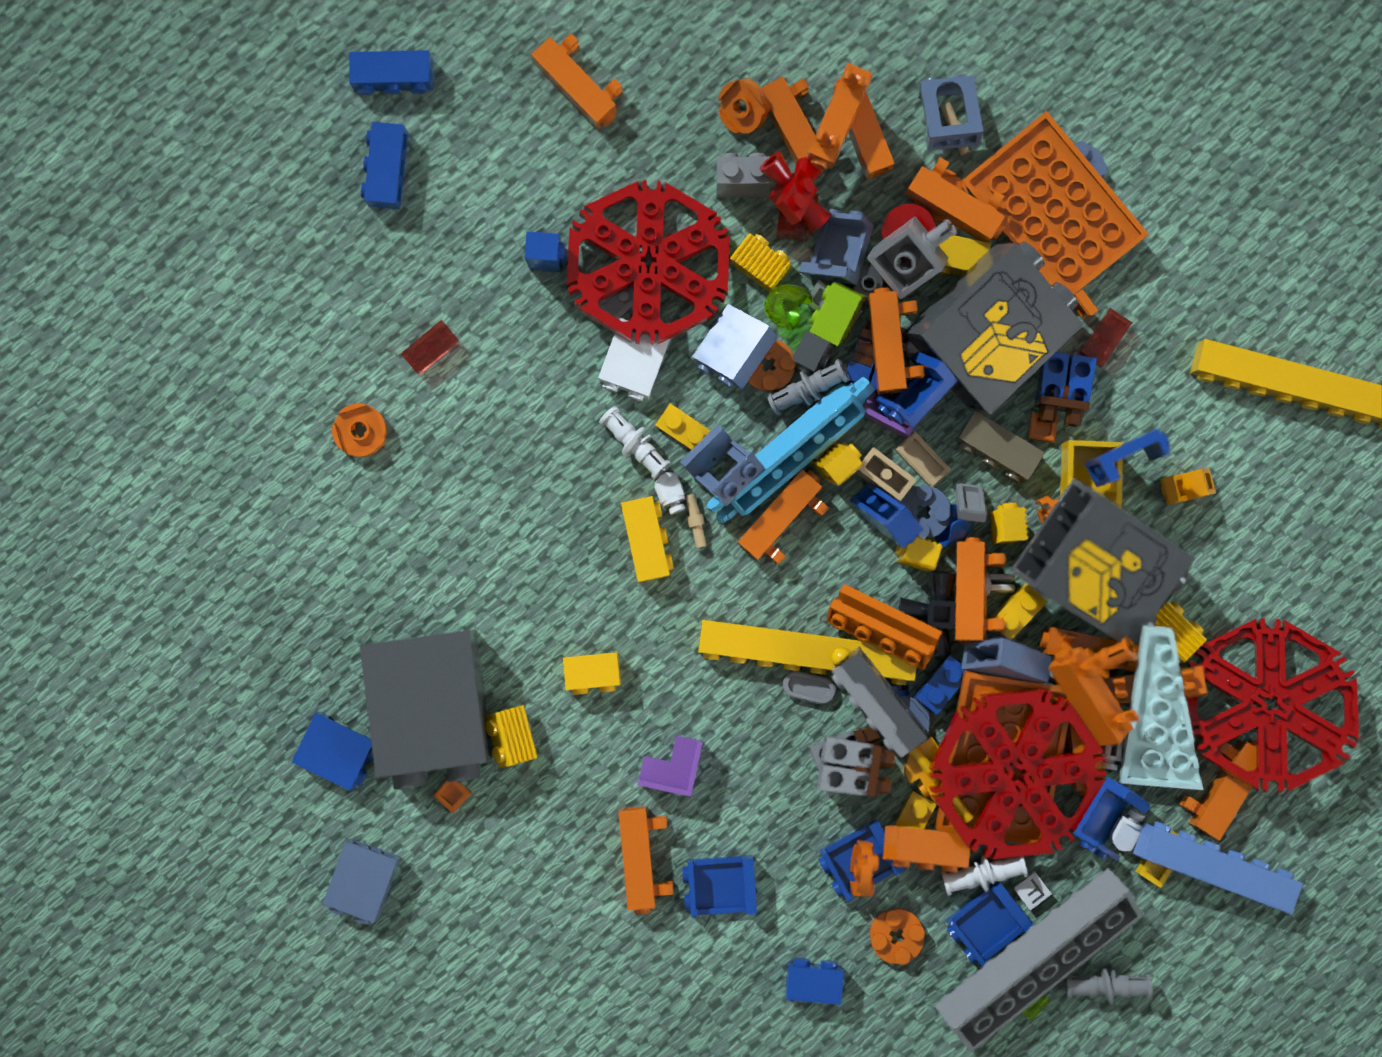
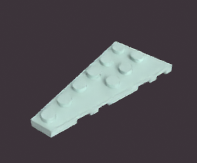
(1162, 741)

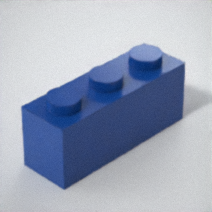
(391, 71)
(385, 165)
(886, 515)

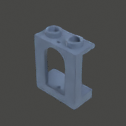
(952, 136)
(709, 452)

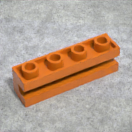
(884, 627)

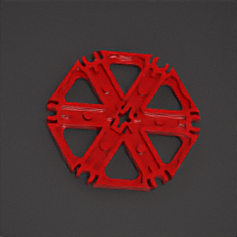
(626, 269)
(1289, 697)
(992, 778)

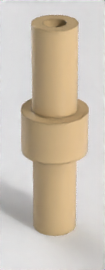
(951, 119)
(695, 520)

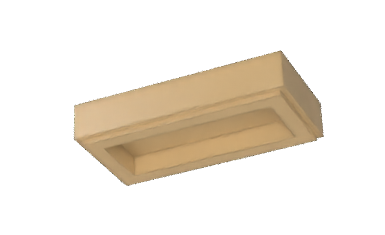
(923, 459)

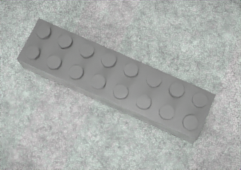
(1039, 959)

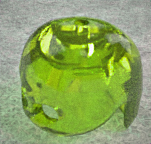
(782, 305)

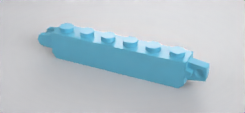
(799, 446)

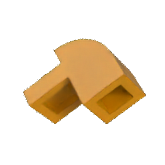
(1187, 486)
(913, 771)

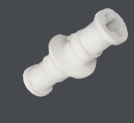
(634, 442)
(983, 874)

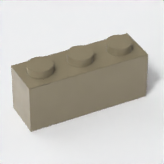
(999, 447)

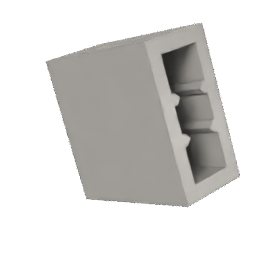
(741, 176)

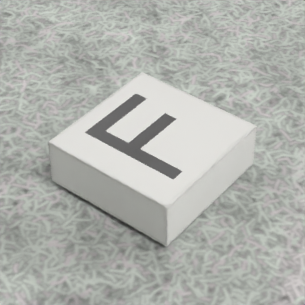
(1031, 890)

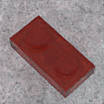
(1105, 337)
(430, 347)

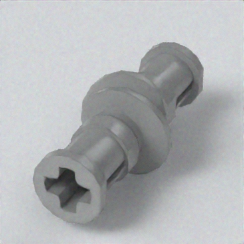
(808, 387)
(1109, 986)

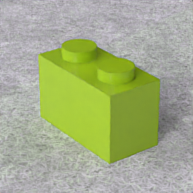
(837, 313)

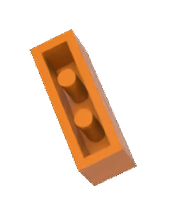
(925, 848)

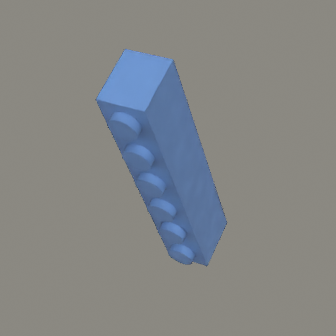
(1218, 868)

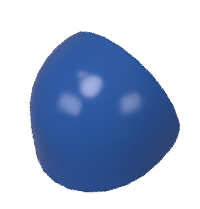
(956, 531)

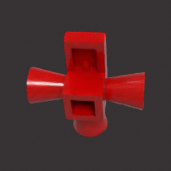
(795, 190)

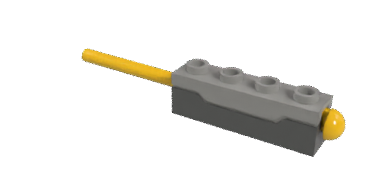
(884, 710)

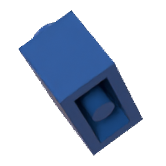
(545, 252)
(940, 685)
(814, 981)

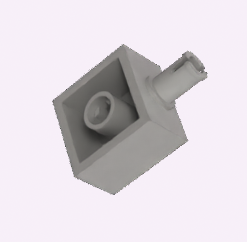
(923, 254)

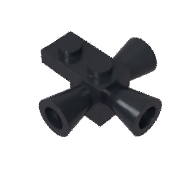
(937, 611)

